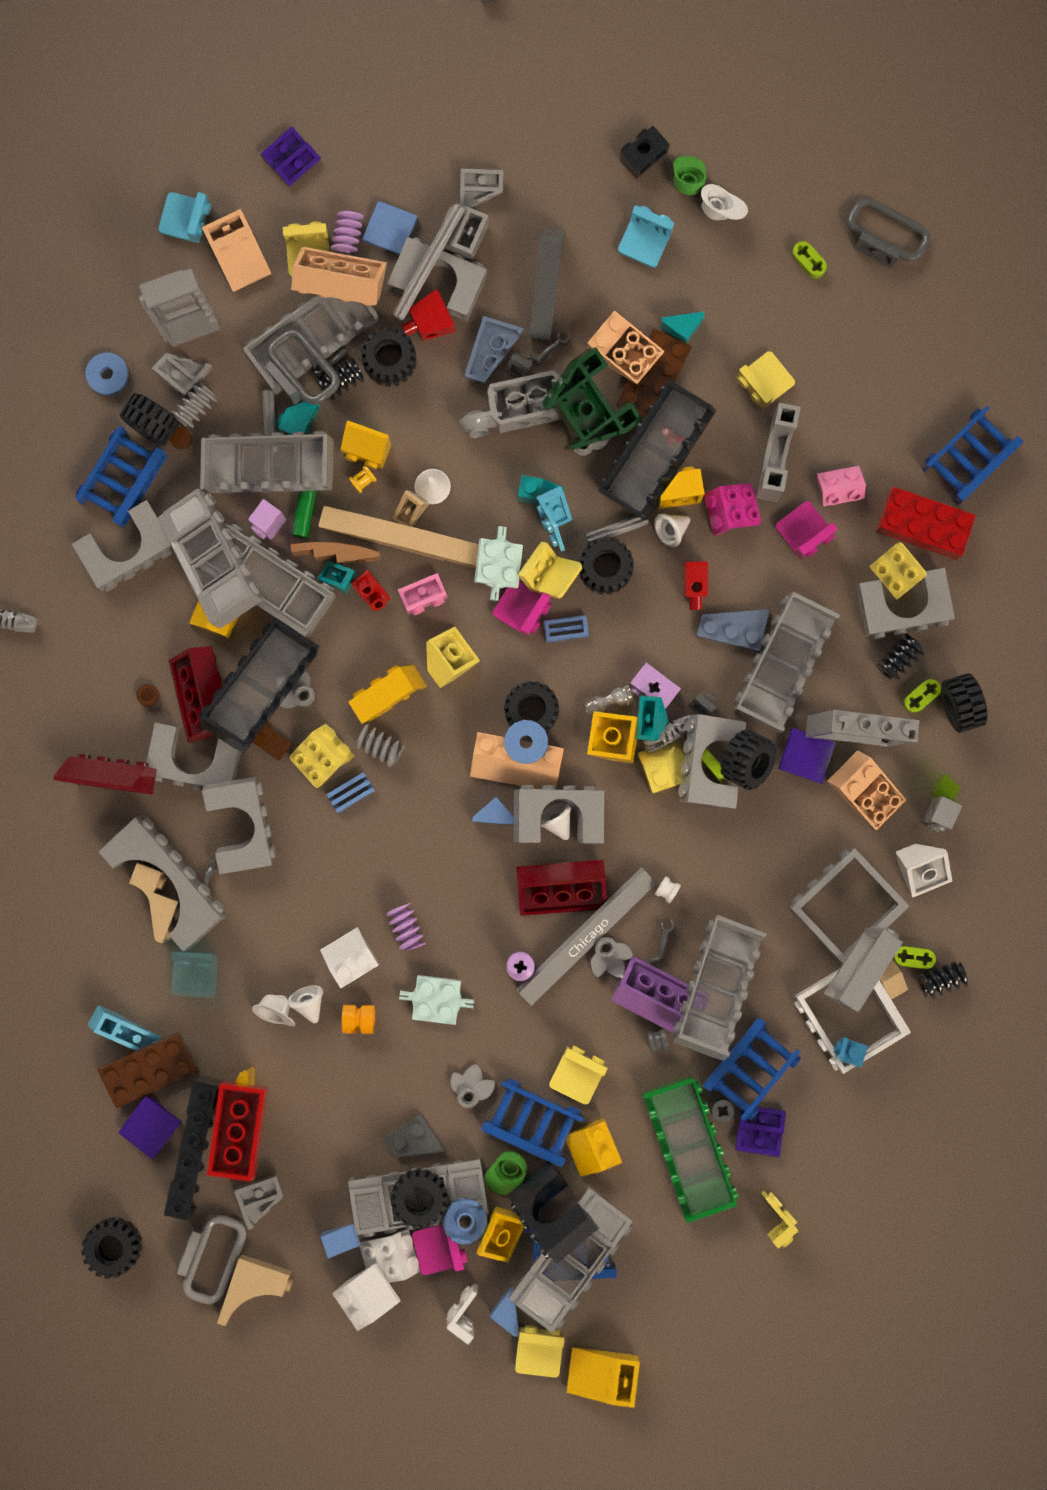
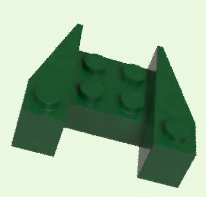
(583, 405)

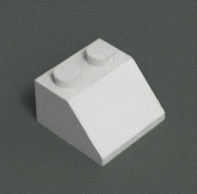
(349, 957)
(366, 1297)

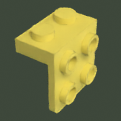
(310, 236)
(765, 379)
(898, 570)
(548, 572)
(321, 755)
(578, 1075)
(783, 1232)
(539, 1351)

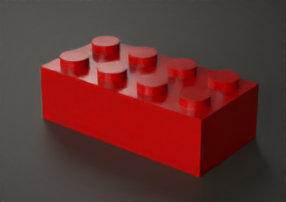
(925, 523)
(237, 1131)

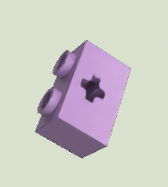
(266, 520)
(651, 676)

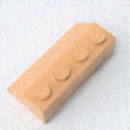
(338, 276)
(494, 764)

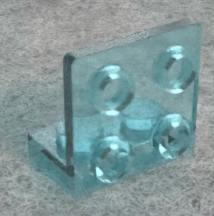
(194, 973)

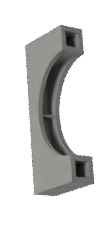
(197, 906)

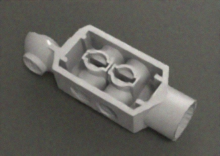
(513, 405)

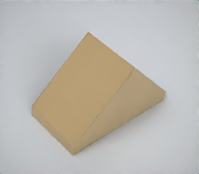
(409, 509)
(893, 981)

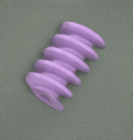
(345, 232)
(405, 928)
(526, 972)

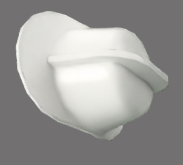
(720, 204)
(274, 1010)

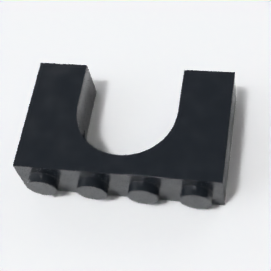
(561, 1236)

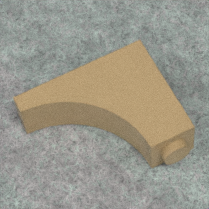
(251, 1280)

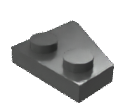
(414, 1139)

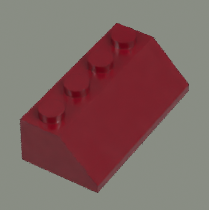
(195, 682)
(107, 774)
(561, 887)

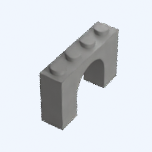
(469, 276)
(773, 470)
(106, 572)
(880, 620)
(162, 757)
(695, 785)
(246, 796)
(586, 803)

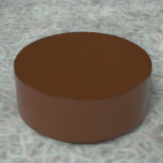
(181, 438)
(148, 695)

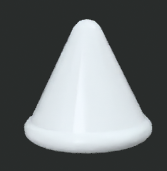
(432, 486)
(671, 528)
(557, 820)
(307, 1002)

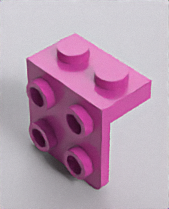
(732, 508)
(805, 530)
(522, 608)
(437, 1251)

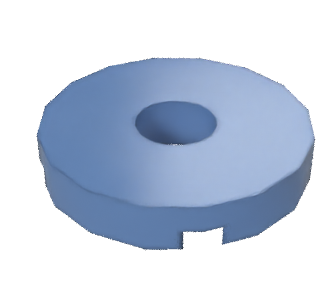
(98, 365)
(522, 729)
(451, 1218)

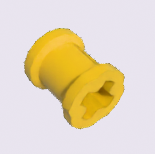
(362, 479)

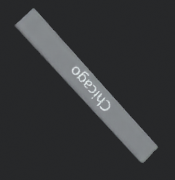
(586, 936)

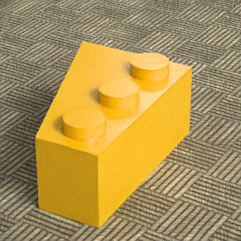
(386, 692)

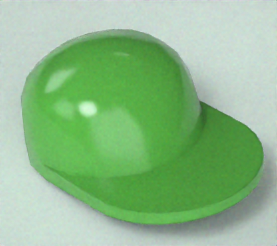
(689, 175)
(506, 1173)

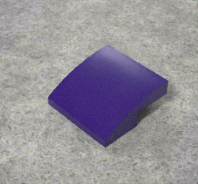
(290, 156)
(806, 756)
(150, 1127)
(762, 1133)

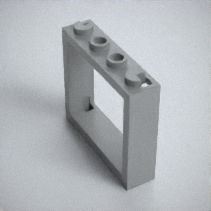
(862, 728)
(829, 873)
(863, 967)

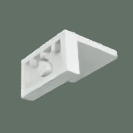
(459, 1325)

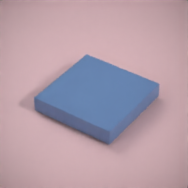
(389, 228)

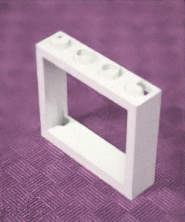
(825, 1044)

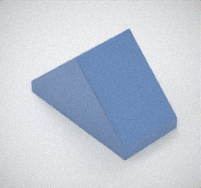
(494, 813)
(339, 1240)
(506, 1313)

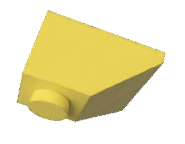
(449, 657)
(663, 767)

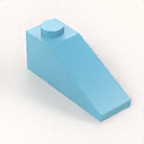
(120, 1029)

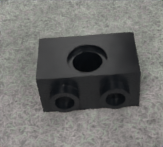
(639, 163)

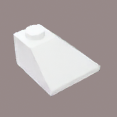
(924, 868)

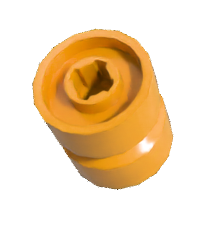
(358, 1019)

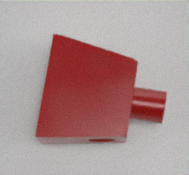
(429, 318)
(697, 573)

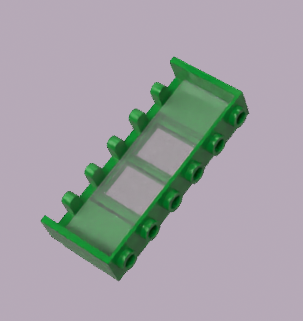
(690, 1148)

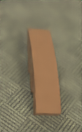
(344, 553)

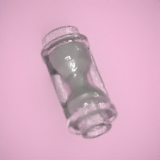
(619, 697)

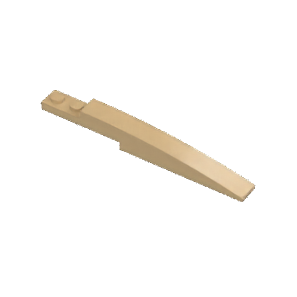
(402, 537)

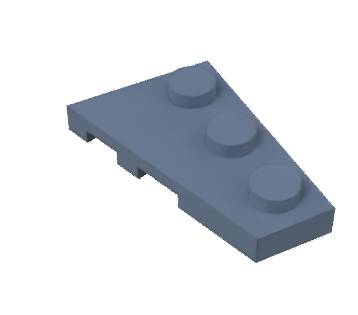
(490, 348)
(738, 629)

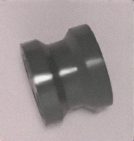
(657, 1040)
(719, 1107)

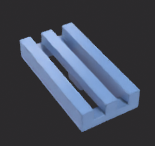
(568, 628)
(366, 783)

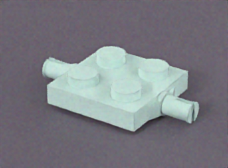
(498, 563)
(436, 999)

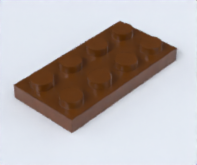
(664, 369)
(147, 1069)

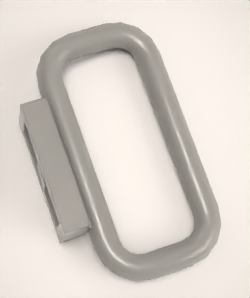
(194, 1251)

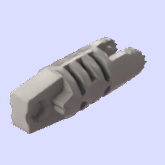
(17, 621)
(671, 733)

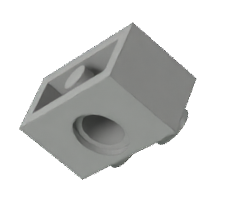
(941, 814)

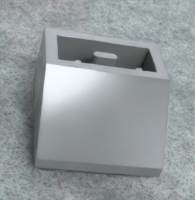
(468, 233)

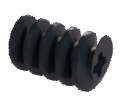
(345, 375)
(900, 657)
(943, 979)

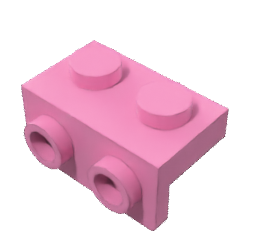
(841, 485)
(423, 594)

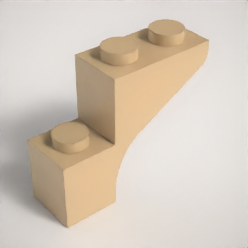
(163, 908)

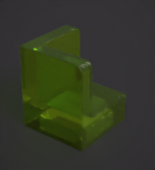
(945, 788)

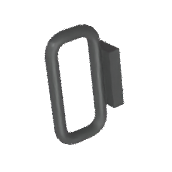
(879, 248)
(286, 379)

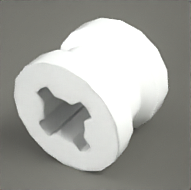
(667, 889)

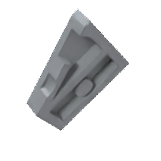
(480, 186)
(180, 372)
(258, 1197)

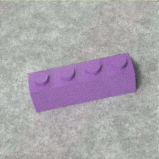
(651, 993)

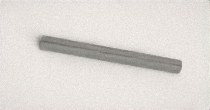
(428, 261)

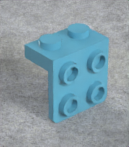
(185, 216)
(646, 236)
(555, 512)

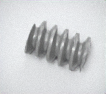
(194, 405)
(379, 746)

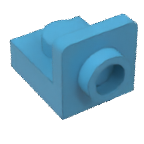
(850, 1052)

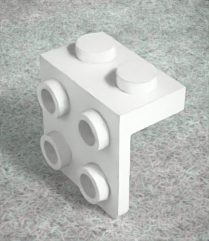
(392, 1255)

